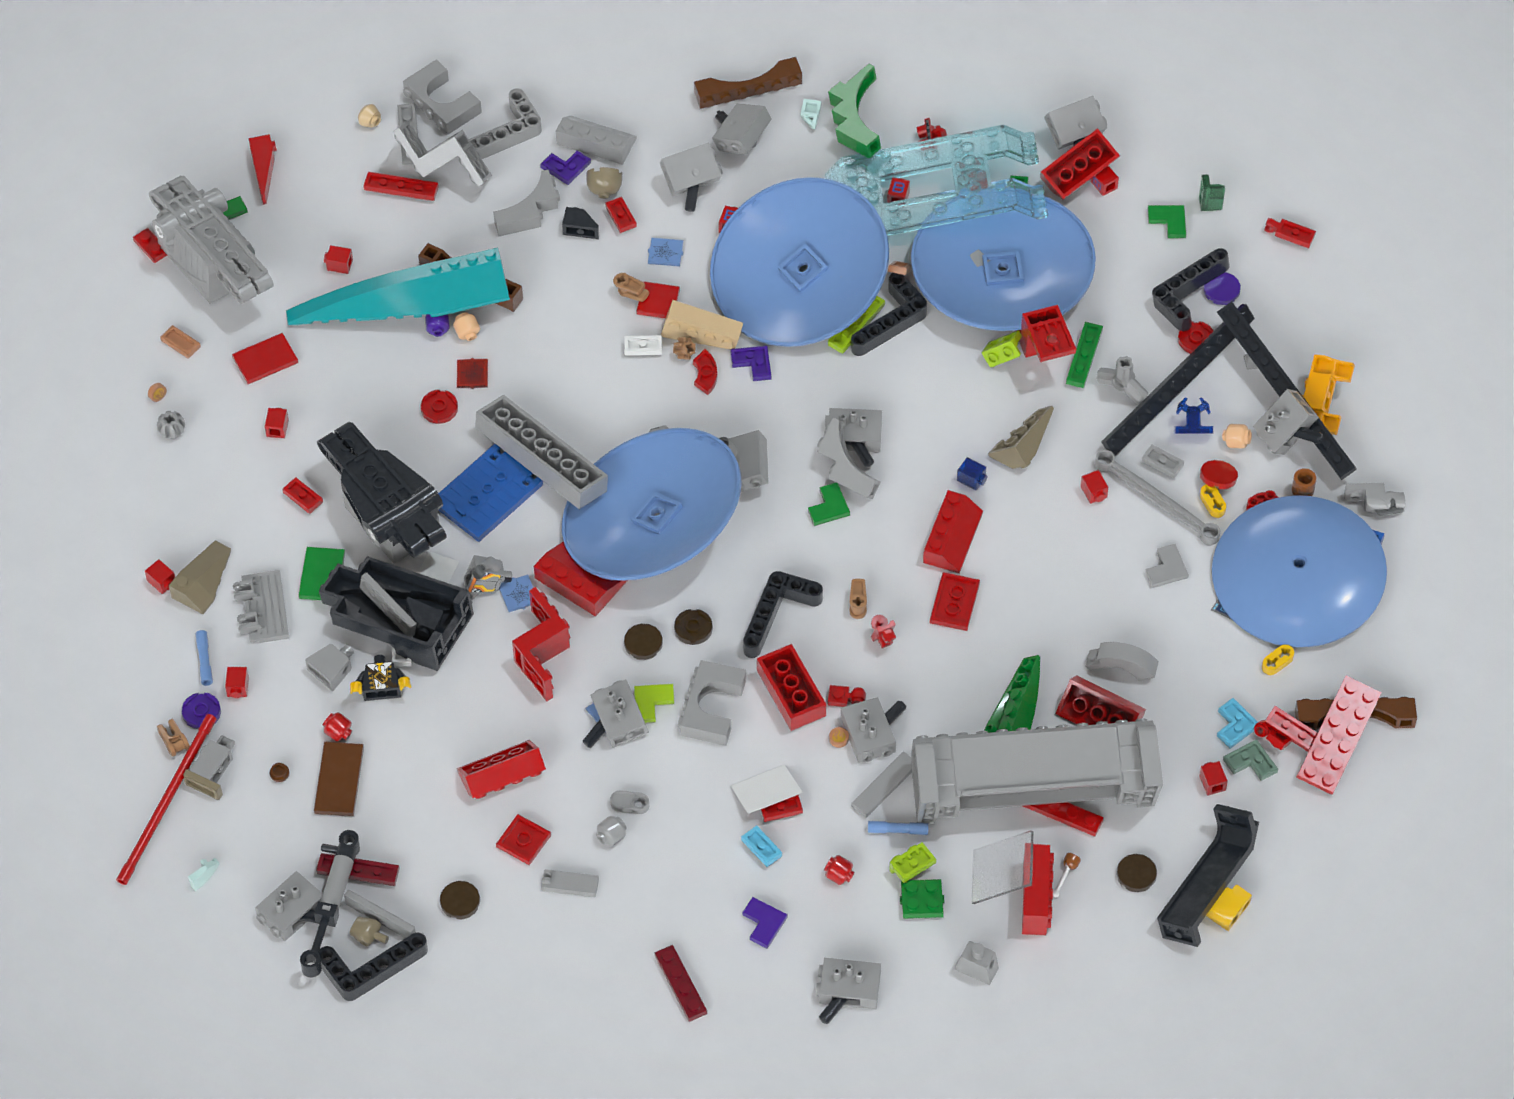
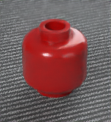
(337, 726)
(839, 869)

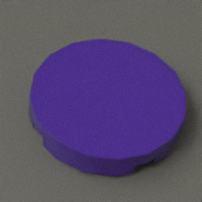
(1223, 289)
(197, 706)

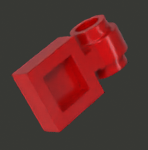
(840, 695)
(1276, 739)

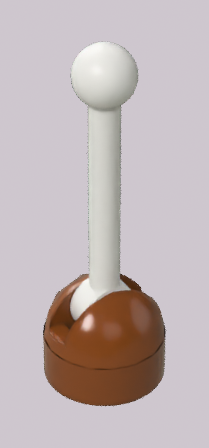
(1071, 862)

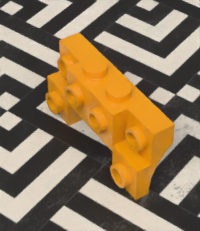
(1321, 385)

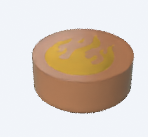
(157, 392)
(838, 737)

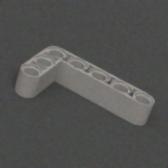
(512, 133)

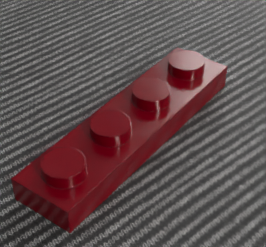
(363, 870)
(680, 983)

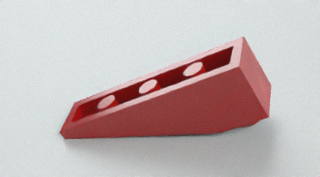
(263, 158)

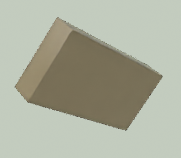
(202, 784)

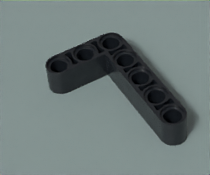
(1170, 292)
(894, 321)
(770, 607)
(372, 967)

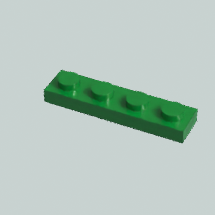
(1084, 355)

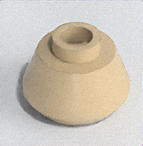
(369, 116)

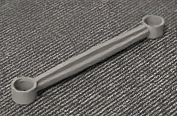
(1157, 497)

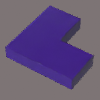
(566, 170)
(756, 358)
(768, 919)

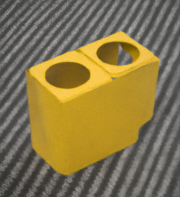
(1229, 906)

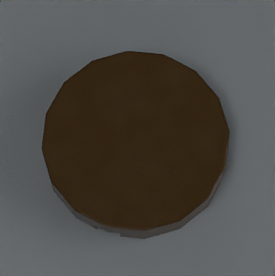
(693, 626)
(643, 641)
(1136, 872)
(460, 900)

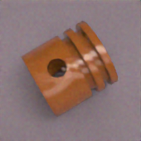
(1304, 482)

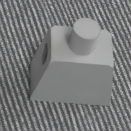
(330, 665)
(978, 962)

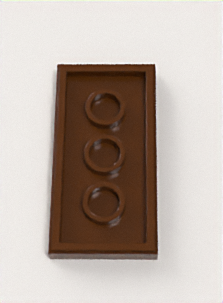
(338, 779)

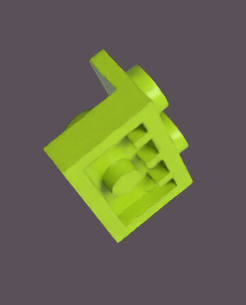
(1002, 349)
(912, 862)

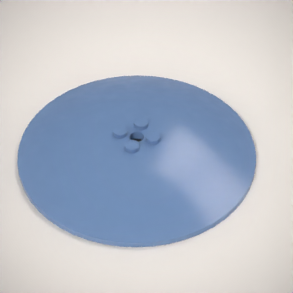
(794, 226)
(1045, 262)
(667, 472)

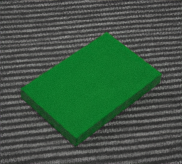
(316, 570)

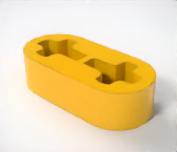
(1215, 500)
(1280, 662)

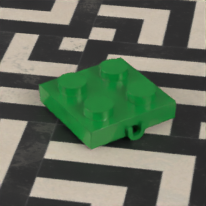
(922, 899)

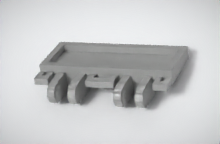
(263, 608)

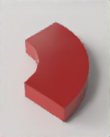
(706, 372)

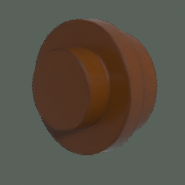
(279, 772)

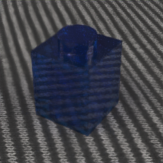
(972, 473)

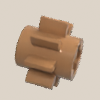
(684, 348)

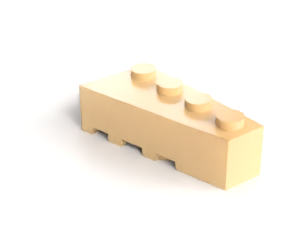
(701, 326)

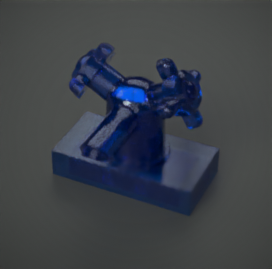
(1193, 418)

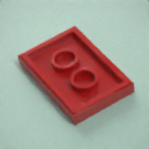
(265, 358)
(955, 601)

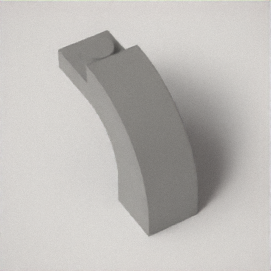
(1123, 656)

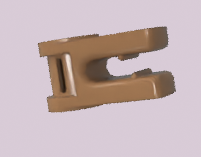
(630, 287)
(858, 599)
(173, 743)

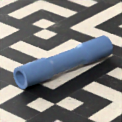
(205, 668)
(885, 827)

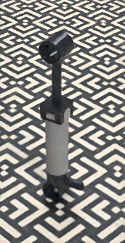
(328, 908)

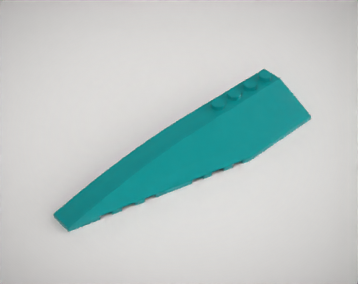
(417, 291)

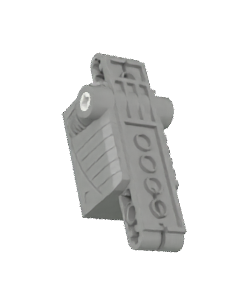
(206, 242)

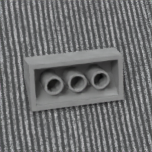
(594, 139)

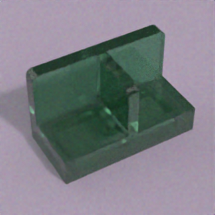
(1210, 195)

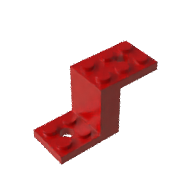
(1045, 334)
(541, 643)

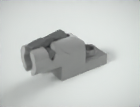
(1375, 498)

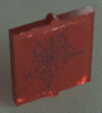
(472, 373)

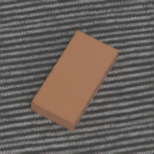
(899, 267)
(180, 341)

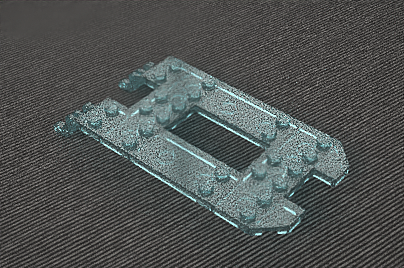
(973, 192)

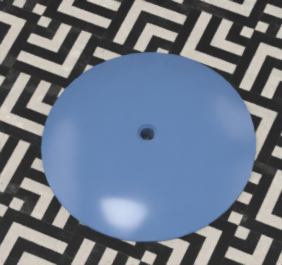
(1308, 604)

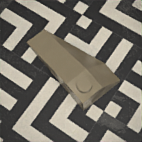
(1024, 441)
(199, 580)

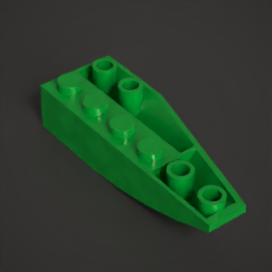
(1019, 700)

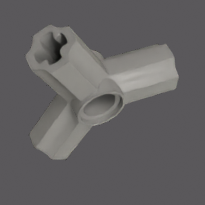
(1123, 379)

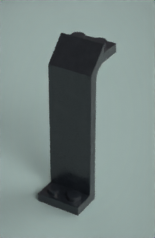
(1209, 876)

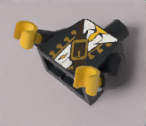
(380, 680)

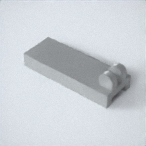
(570, 883)

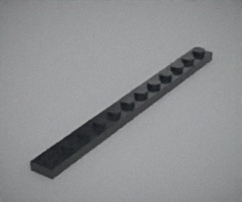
(1281, 382)
(1172, 385)

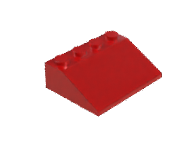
(567, 578)

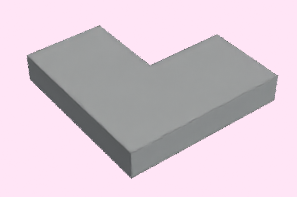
(1171, 568)

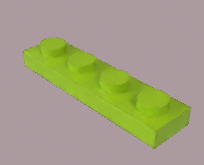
(843, 339)

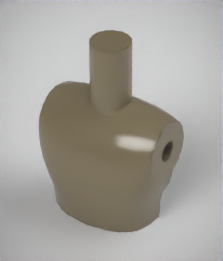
(367, 930)

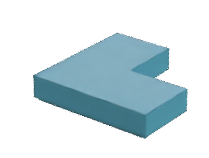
(1240, 723)

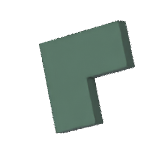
(1254, 756)

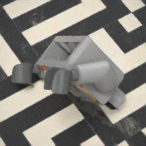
(485, 575)

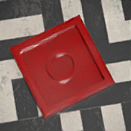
(658, 300)
(523, 839)

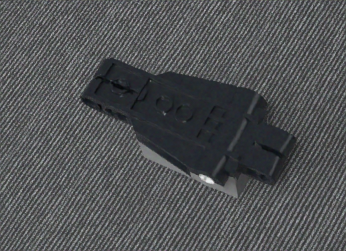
(384, 494)

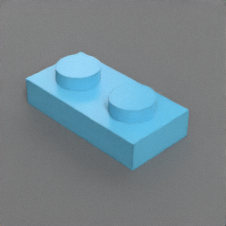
(761, 846)

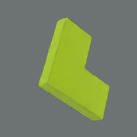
(650, 695)

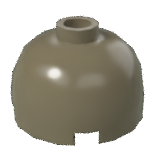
(604, 182)

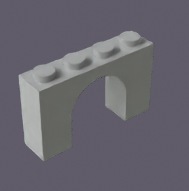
(445, 115)
(710, 678)

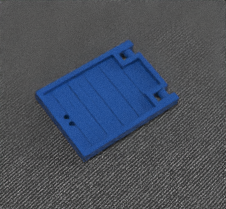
(487, 492)

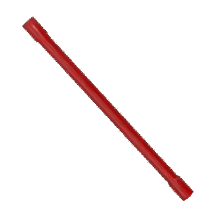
(129, 867)

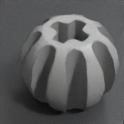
(170, 424)

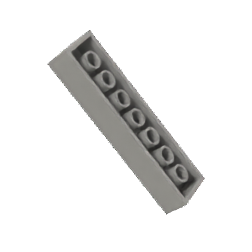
(541, 451)

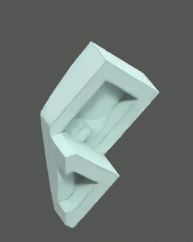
(810, 112)
(203, 874)

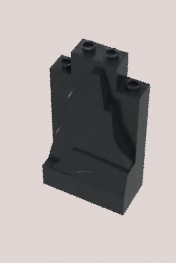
(359, 614)

